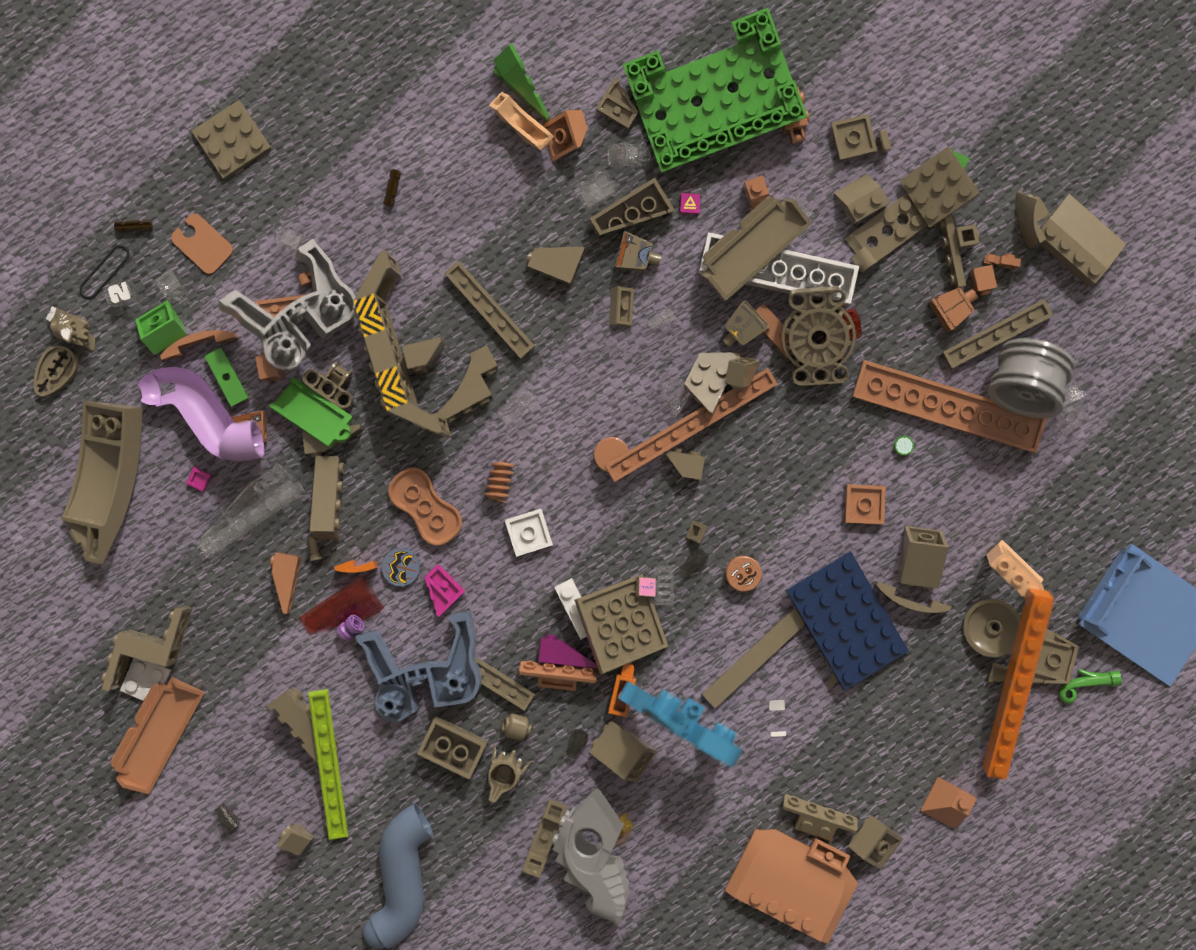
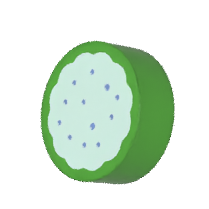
(903, 445)

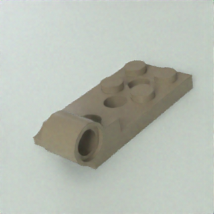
(868, 256)

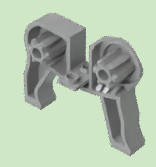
(325, 309)

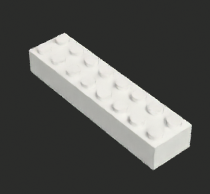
(798, 271)

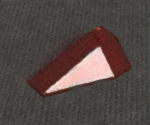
(352, 599)

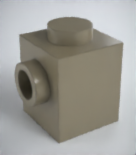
(967, 236)

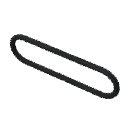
(98, 266)

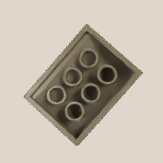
(1080, 241)

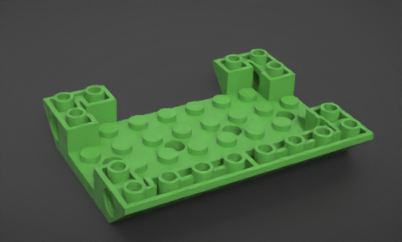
(723, 116)

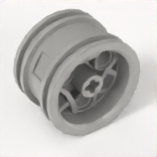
(1031, 378)

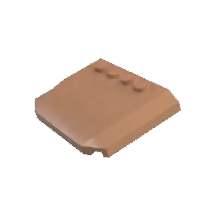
(791, 886)

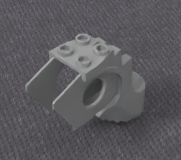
(592, 865)

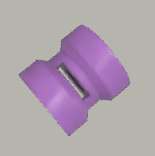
(349, 629)

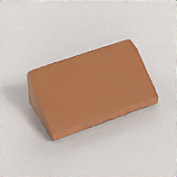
(828, 855)

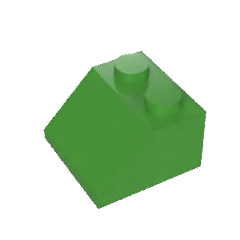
(160, 328)

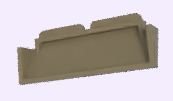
(755, 244)

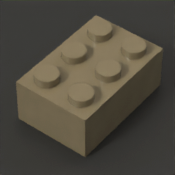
(452, 747)

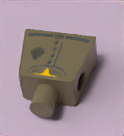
(744, 325)

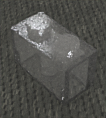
(595, 190)

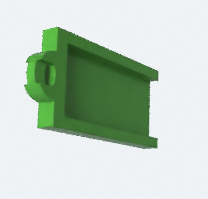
(313, 414)

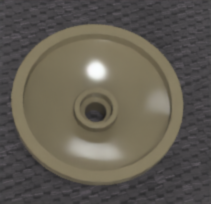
(980, 631)

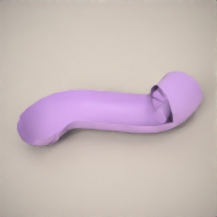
(204, 414)

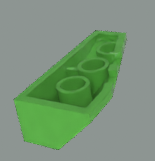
(512, 72)

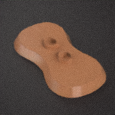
(414, 494)

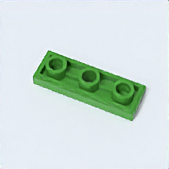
(221, 367)

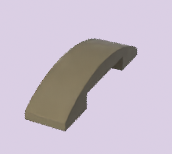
(932, 606)
(544, 835)

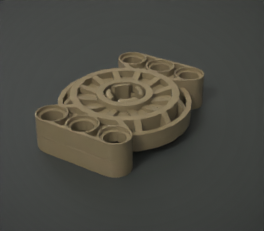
(815, 317)

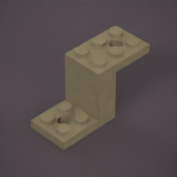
(146, 648)

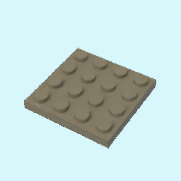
(620, 625)

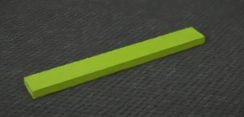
(328, 764)

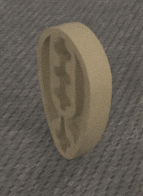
(44, 367)

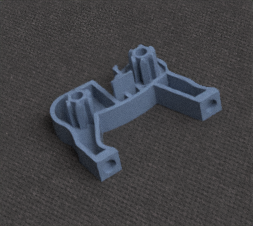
(450, 680)

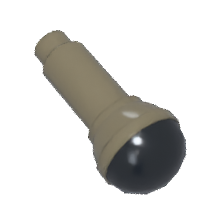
(315, 557)

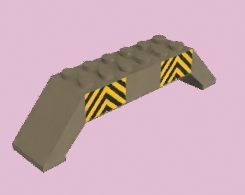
(384, 347)

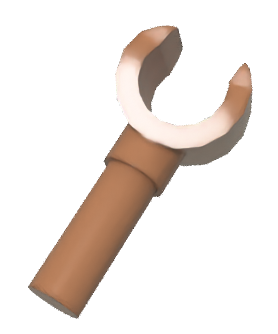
(304, 279)

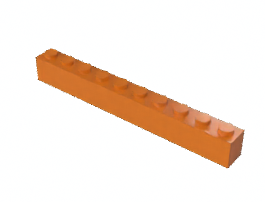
(1018, 683)

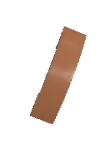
(175, 350)

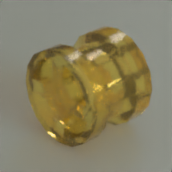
(628, 825)

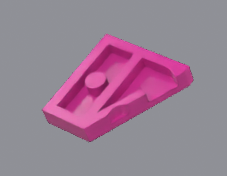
(443, 589)

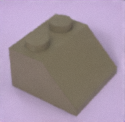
(861, 199)
(422, 354)
(875, 842)

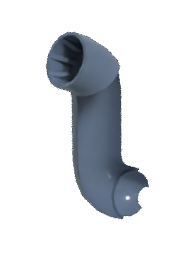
(400, 879)

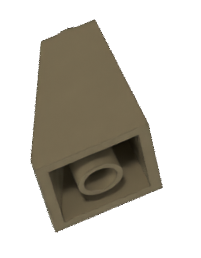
(922, 557)
(622, 751)

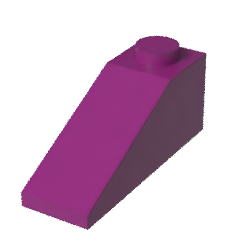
(559, 652)

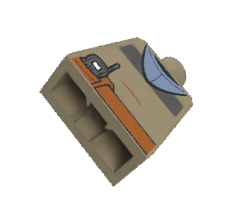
(635, 254)

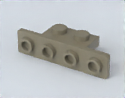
(818, 819)

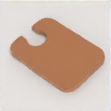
(206, 247)

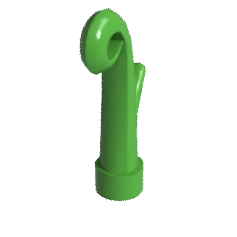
(1111, 679)

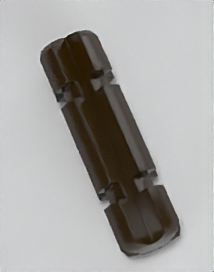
(392, 187)
(133, 226)

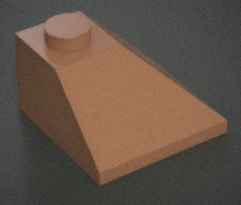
(568, 133)
(948, 803)

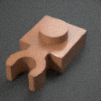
(1006, 261)

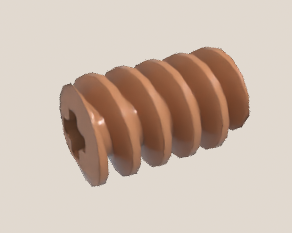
(499, 481)

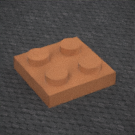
(865, 504)

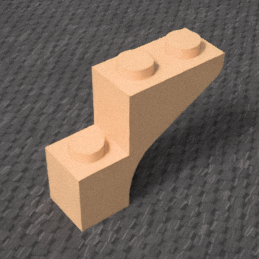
(520, 121)

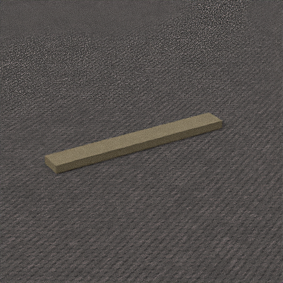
(753, 658)

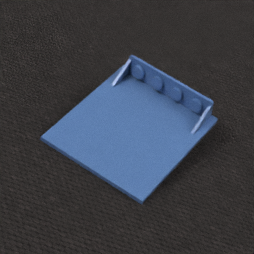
(1144, 614)

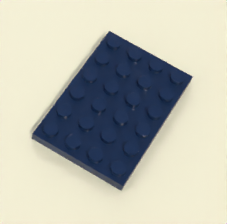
(846, 620)

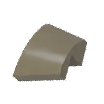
(1029, 212)

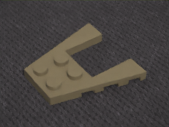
(1054, 662)

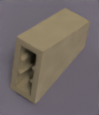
(556, 262)

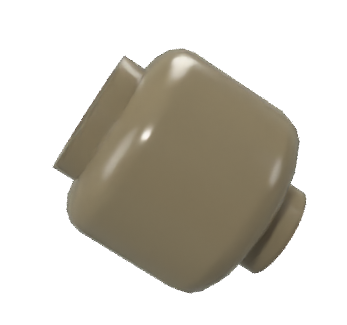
(516, 727)

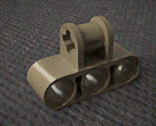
(334, 379)

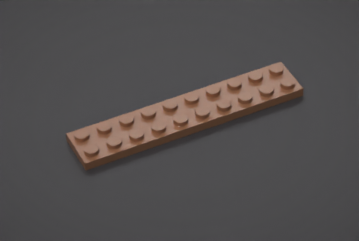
(946, 406)

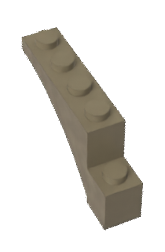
(473, 387)

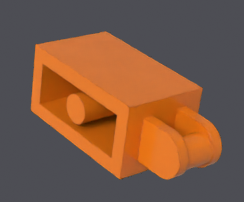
(616, 705)

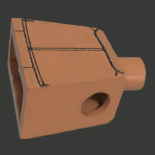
(953, 307)

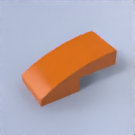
(351, 567)

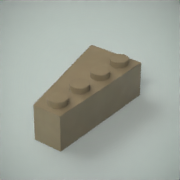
(635, 208)
(327, 498)
(297, 714)

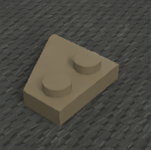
(617, 105)

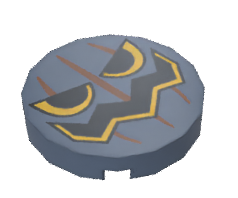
(401, 567)

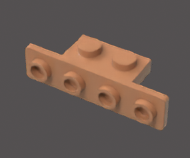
(557, 675)

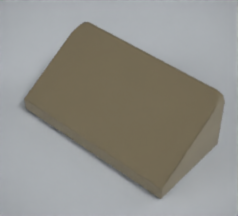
(621, 306)

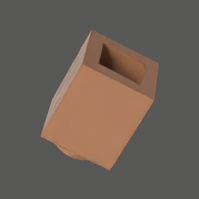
(983, 280)

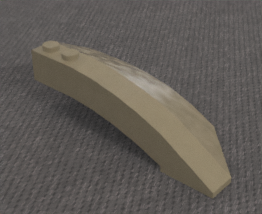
(103, 476)

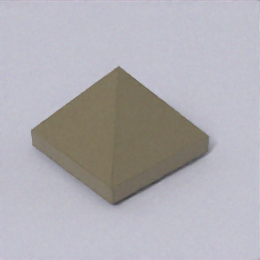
(696, 532)

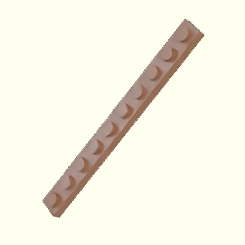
(688, 426)

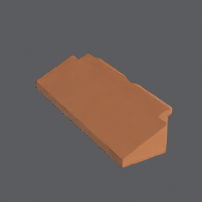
(155, 734)

